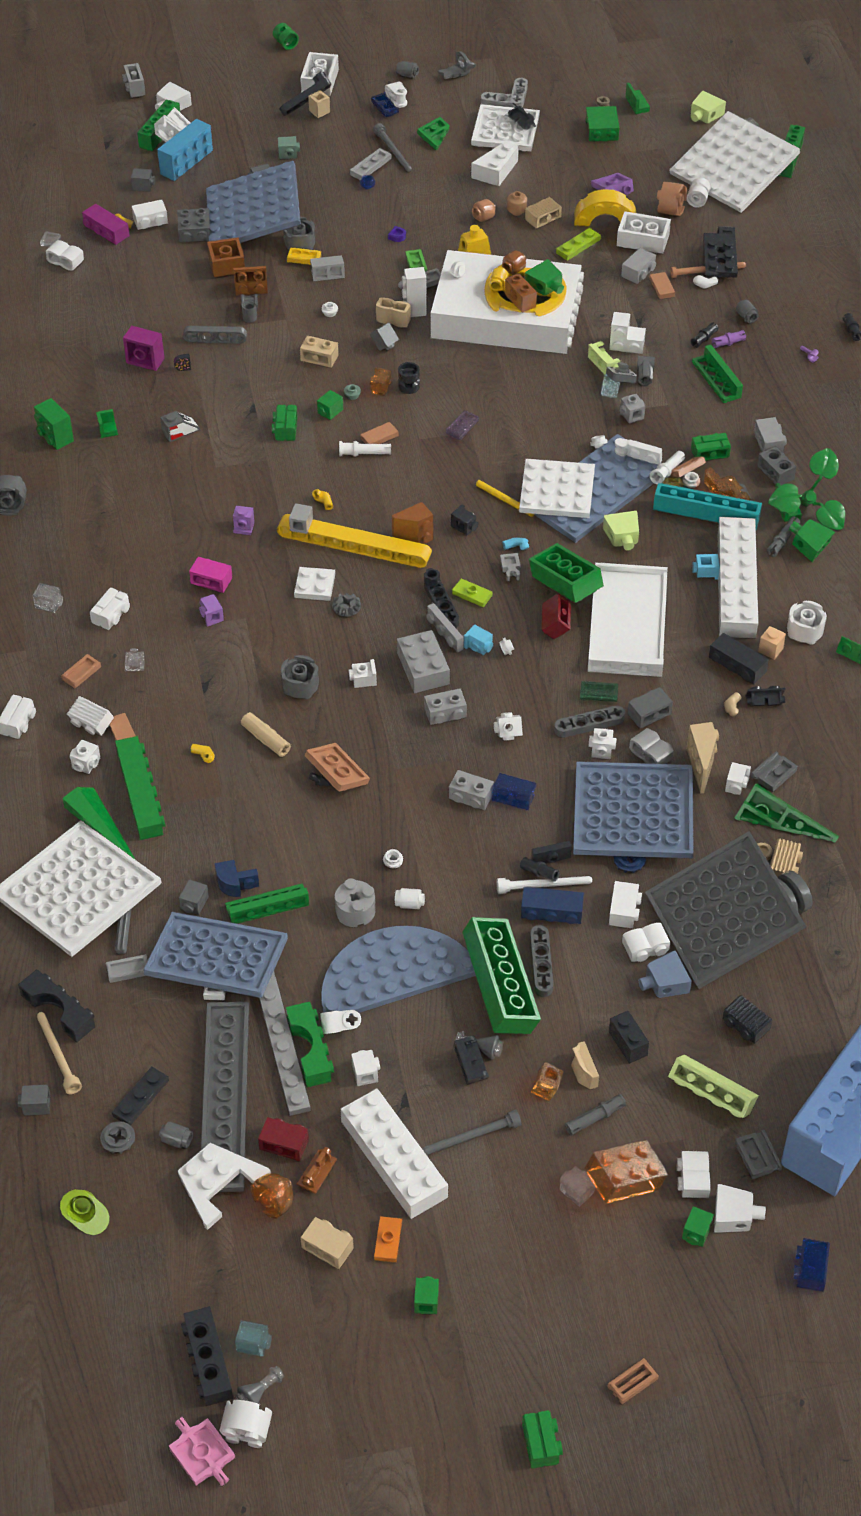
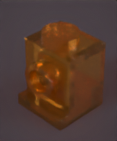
(380, 381)
(547, 1081)

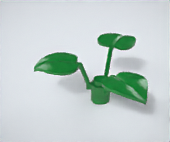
(788, 500)

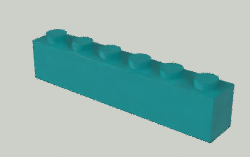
(703, 504)

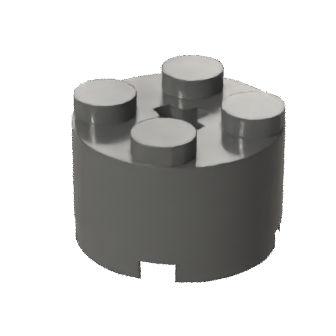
(301, 235)
(12, 494)
(299, 677)

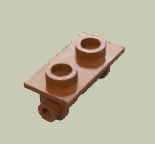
(317, 1170)

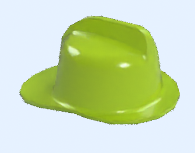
(85, 1211)

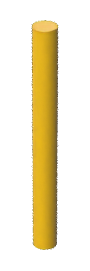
(500, 495)

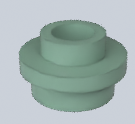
(352, 391)

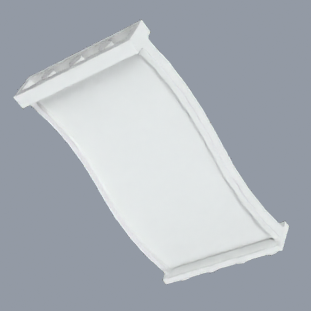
(628, 620)

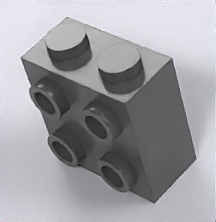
(193, 225)

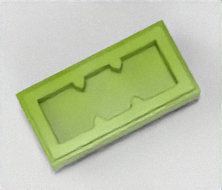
(472, 592)

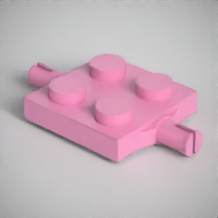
(201, 1451)

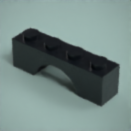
(40, 990)

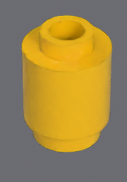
(497, 278)

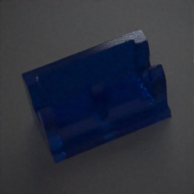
(513, 791)

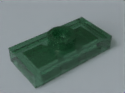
(599, 691)

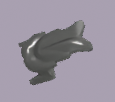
(458, 69)

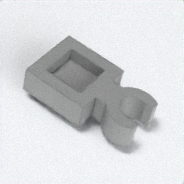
(511, 565)

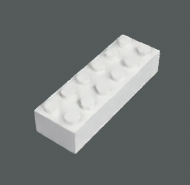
(394, 1153)

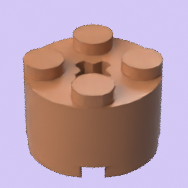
(671, 198)

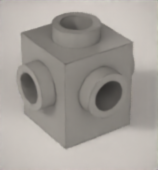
(632, 408)

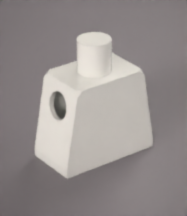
(174, 93)
(735, 1210)

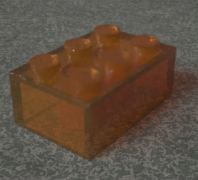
(626, 1171)

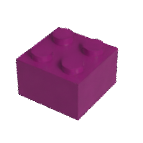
(143, 348)

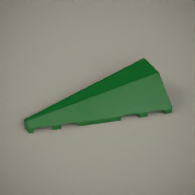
(88, 808)
(769, 810)

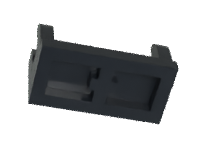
(470, 1060)

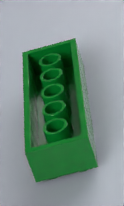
(501, 976)

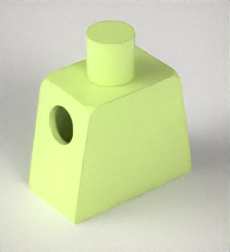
(707, 108)
(622, 529)

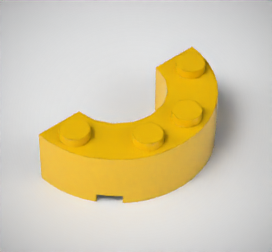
(600, 203)

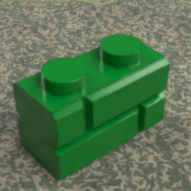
(285, 422)
(711, 446)
(540, 1439)

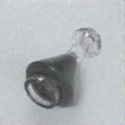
(490, 1046)
(254, 1391)

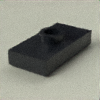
(552, 853)

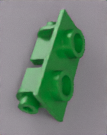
(849, 649)

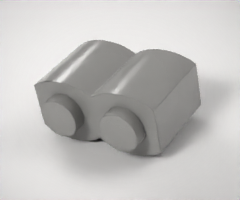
(651, 748)

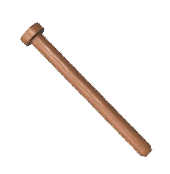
(701, 269)

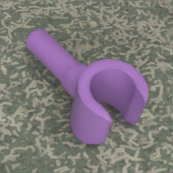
(811, 354)

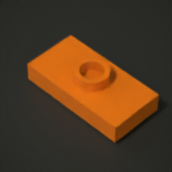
(388, 1239)

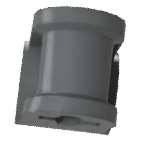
(249, 307)

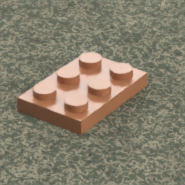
(337, 767)

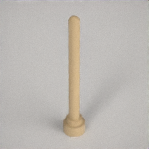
(71, 1083)

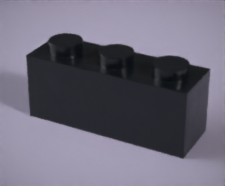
(738, 658)

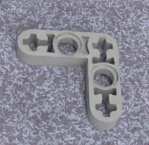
(493, 99)

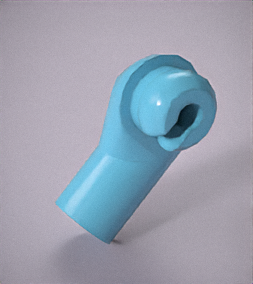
(510, 543)

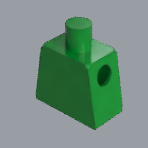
(545, 278)
(811, 538)

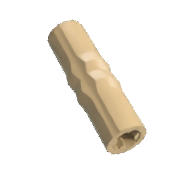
(265, 734)

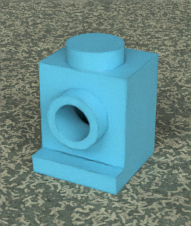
(706, 565)
(478, 640)

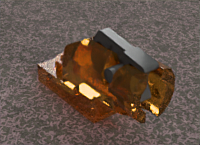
(725, 486)

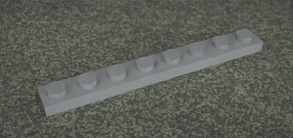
(284, 1049)

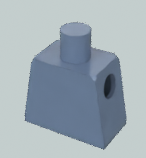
(666, 976)

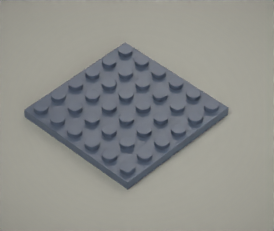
(254, 204)
(633, 810)

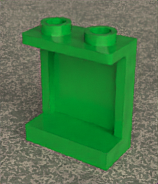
(602, 123)

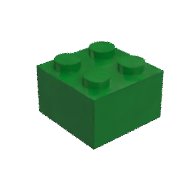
(53, 424)

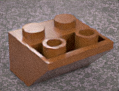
(250, 280)

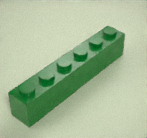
(139, 787)

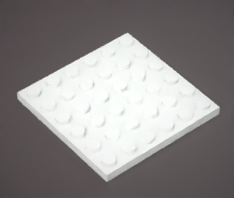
(735, 160)
(77, 888)

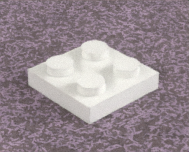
(314, 583)

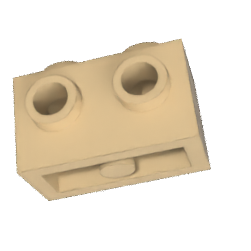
(319, 351)

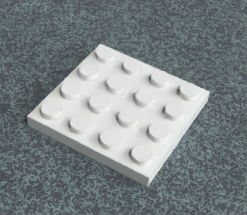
(496, 127)
(557, 488)

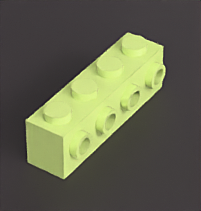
(713, 1086)

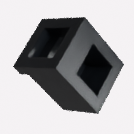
(463, 520)

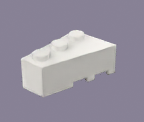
(495, 164)
(415, 290)

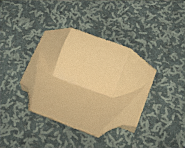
(584, 1067)

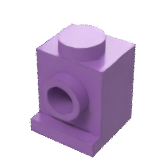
(243, 520)
(211, 610)

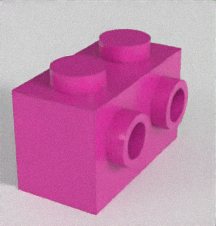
(210, 574)

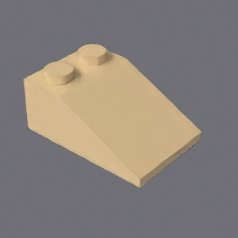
(701, 751)

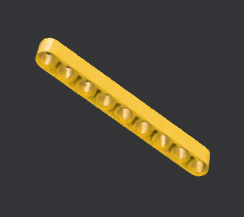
(359, 542)

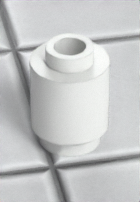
(409, 898)

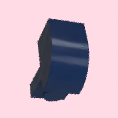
(231, 881)

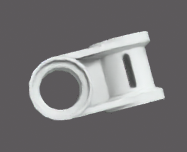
(397, 94)
(336, 1021)

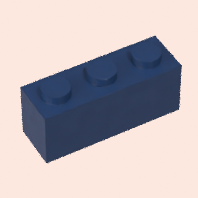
(552, 905)

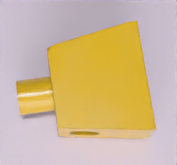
(475, 241)

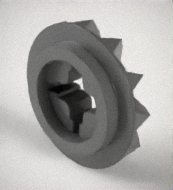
(343, 609)
(113, 1130)

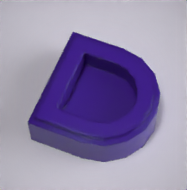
(397, 234)

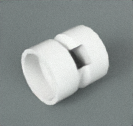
(698, 192)

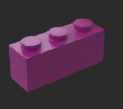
(105, 224)

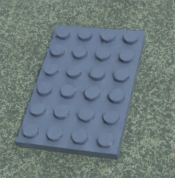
(216, 954)

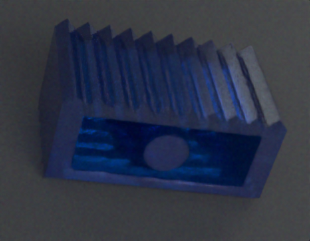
(813, 1264)

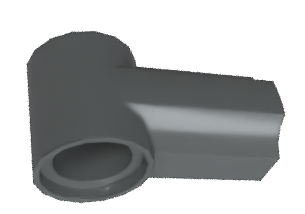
(645, 369)

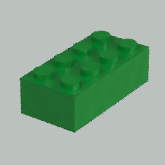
(566, 572)

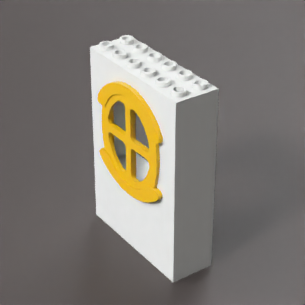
(474, 313)

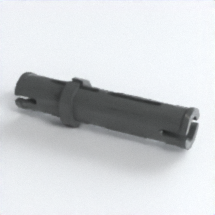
(780, 540)
(601, 1111)

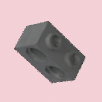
(776, 466)

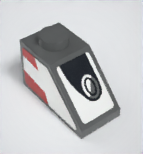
(177, 425)

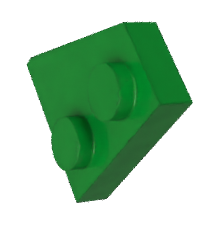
(434, 132)

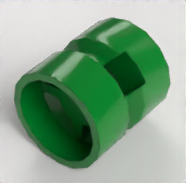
(285, 36)

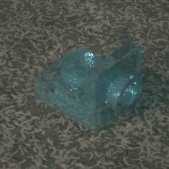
(610, 387)

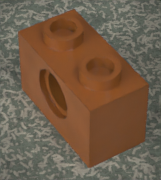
(520, 292)

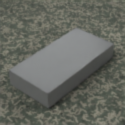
(126, 968)

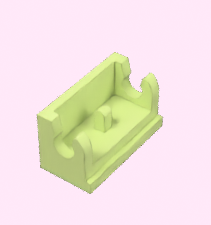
(601, 357)

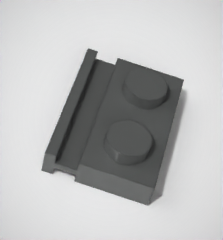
(774, 771)
(758, 1154)

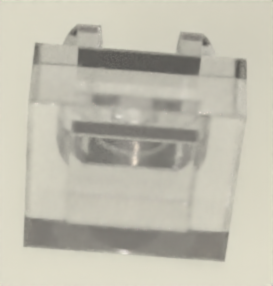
(134, 660)

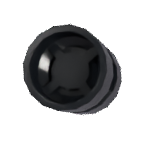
(408, 378)

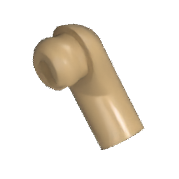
(730, 704)

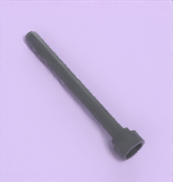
(380, 131)
(512, 1120)

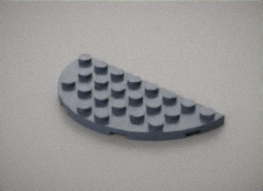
(391, 967)

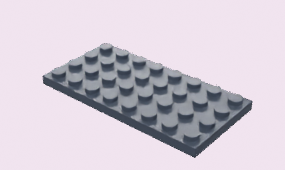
(614, 485)

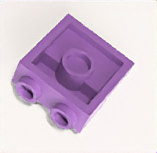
(614, 182)

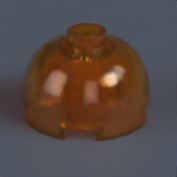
(273, 1193)

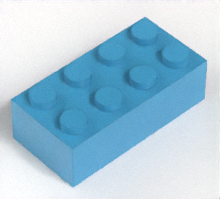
(185, 149)

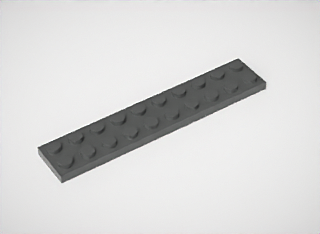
(226, 1081)

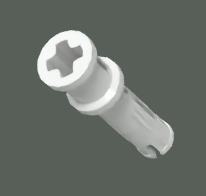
(355, 448)
(664, 469)

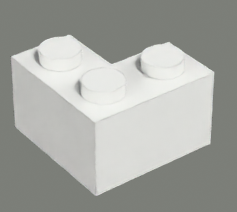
(624, 337)

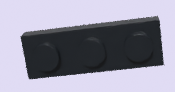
(140, 1096)

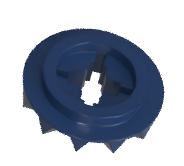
(622, 863)

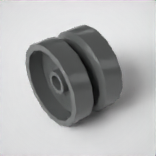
(796, 890)

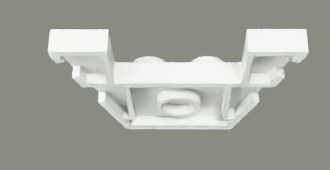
(211, 1172)

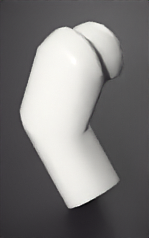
(705, 282)

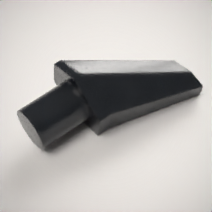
(319, 780)

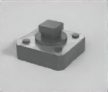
(621, 373)

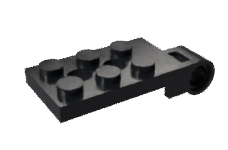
(724, 242)

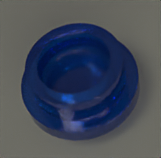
(367, 181)

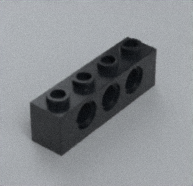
(213, 1390)

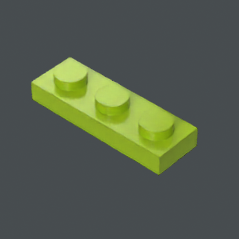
(578, 244)

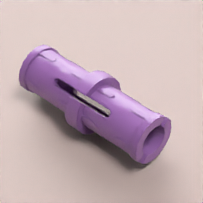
(728, 339)

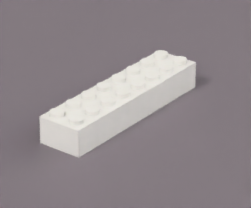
(737, 577)

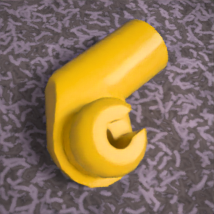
(323, 497)

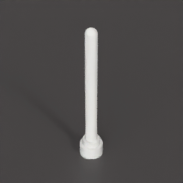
(504, 885)

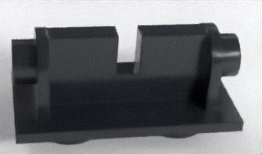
(517, 113)
(772, 694)

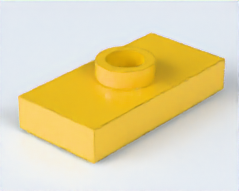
(302, 256)

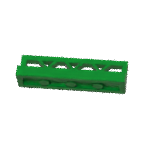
(723, 375)
(267, 904)

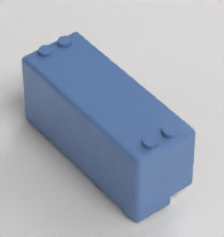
(826, 1132)

